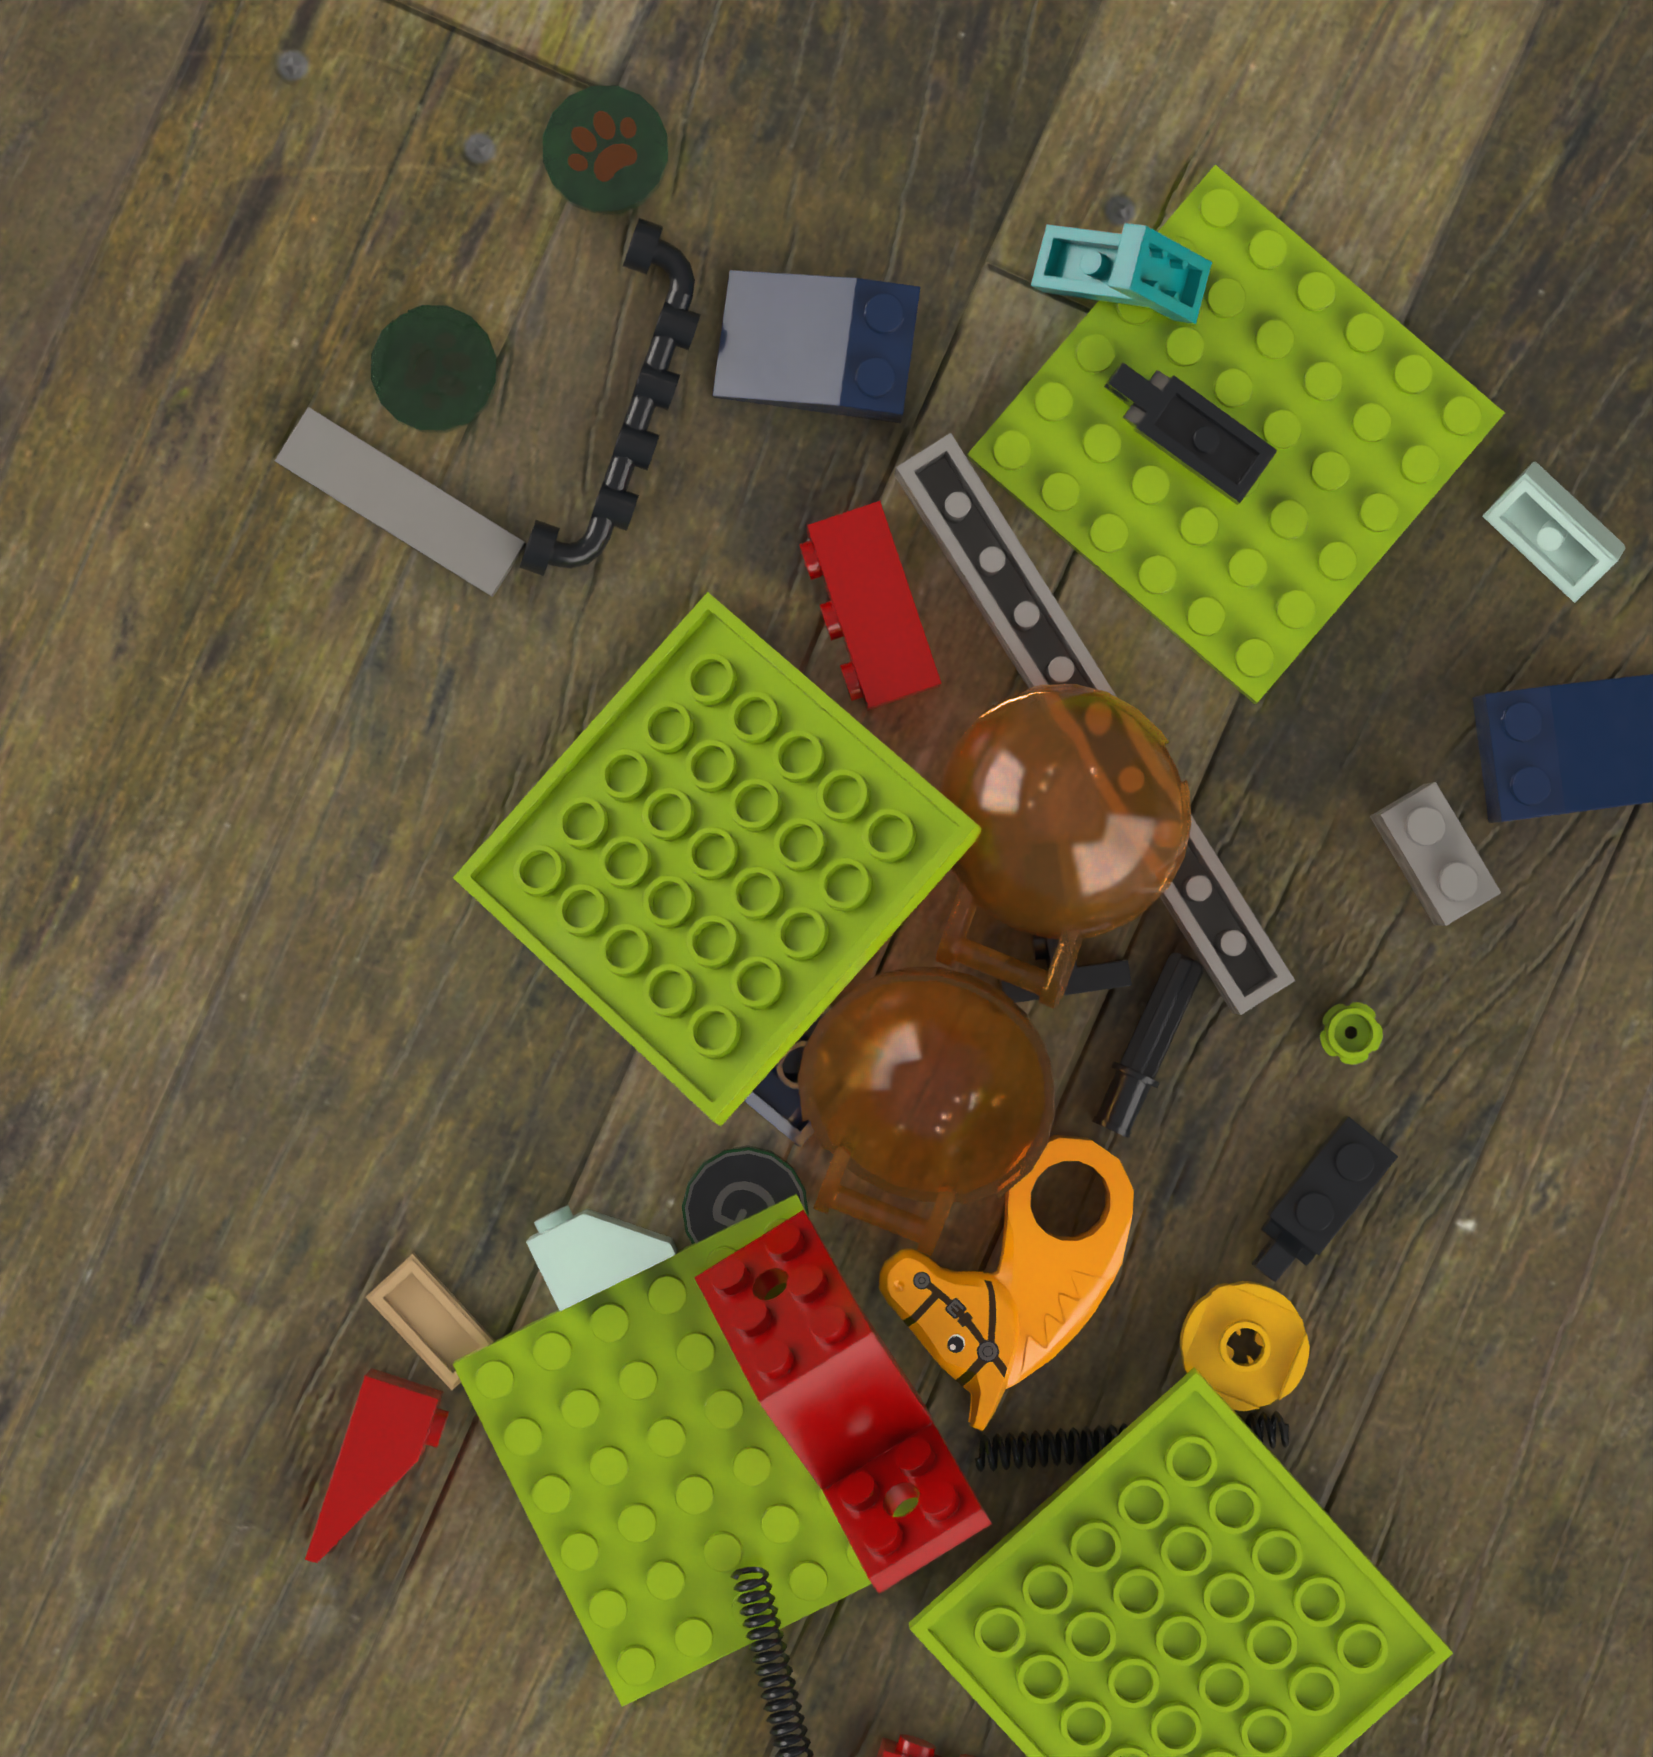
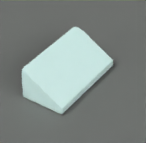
(1554, 531)

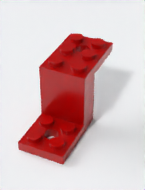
(841, 1401)

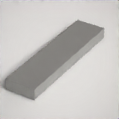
(400, 502)

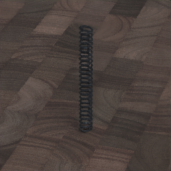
(1093, 1443)
(771, 1668)

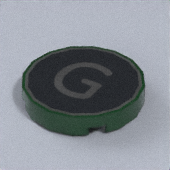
(736, 1187)

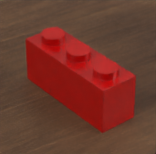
(870, 607)

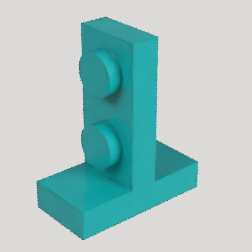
(1123, 268)

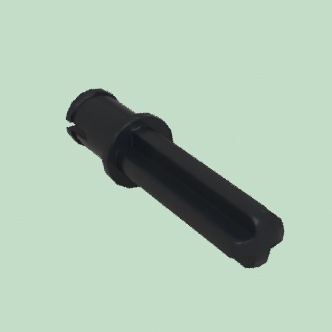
(1149, 1044)

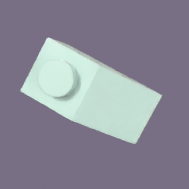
(592, 1252)

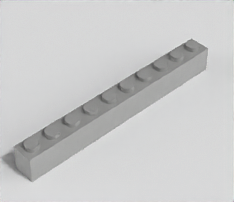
(1050, 653)

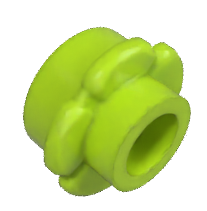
(1368, 1034)

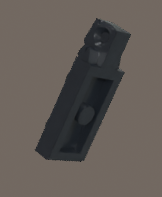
(1192, 431)
(1322, 1197)

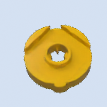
(1276, 1328)

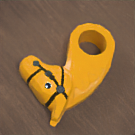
(1046, 1287)

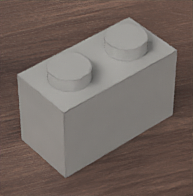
(1435, 854)

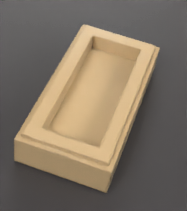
(429, 1317)

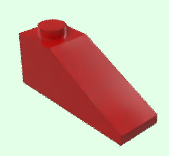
(381, 1444)

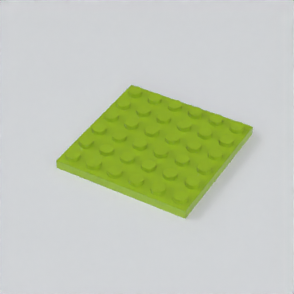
(1302, 360)
(717, 857)
(658, 1470)
(1180, 1606)

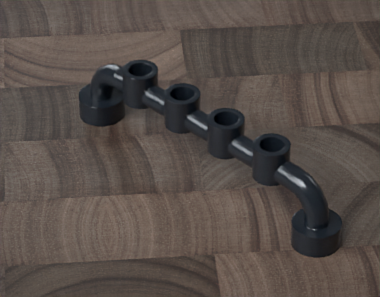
(653, 389)

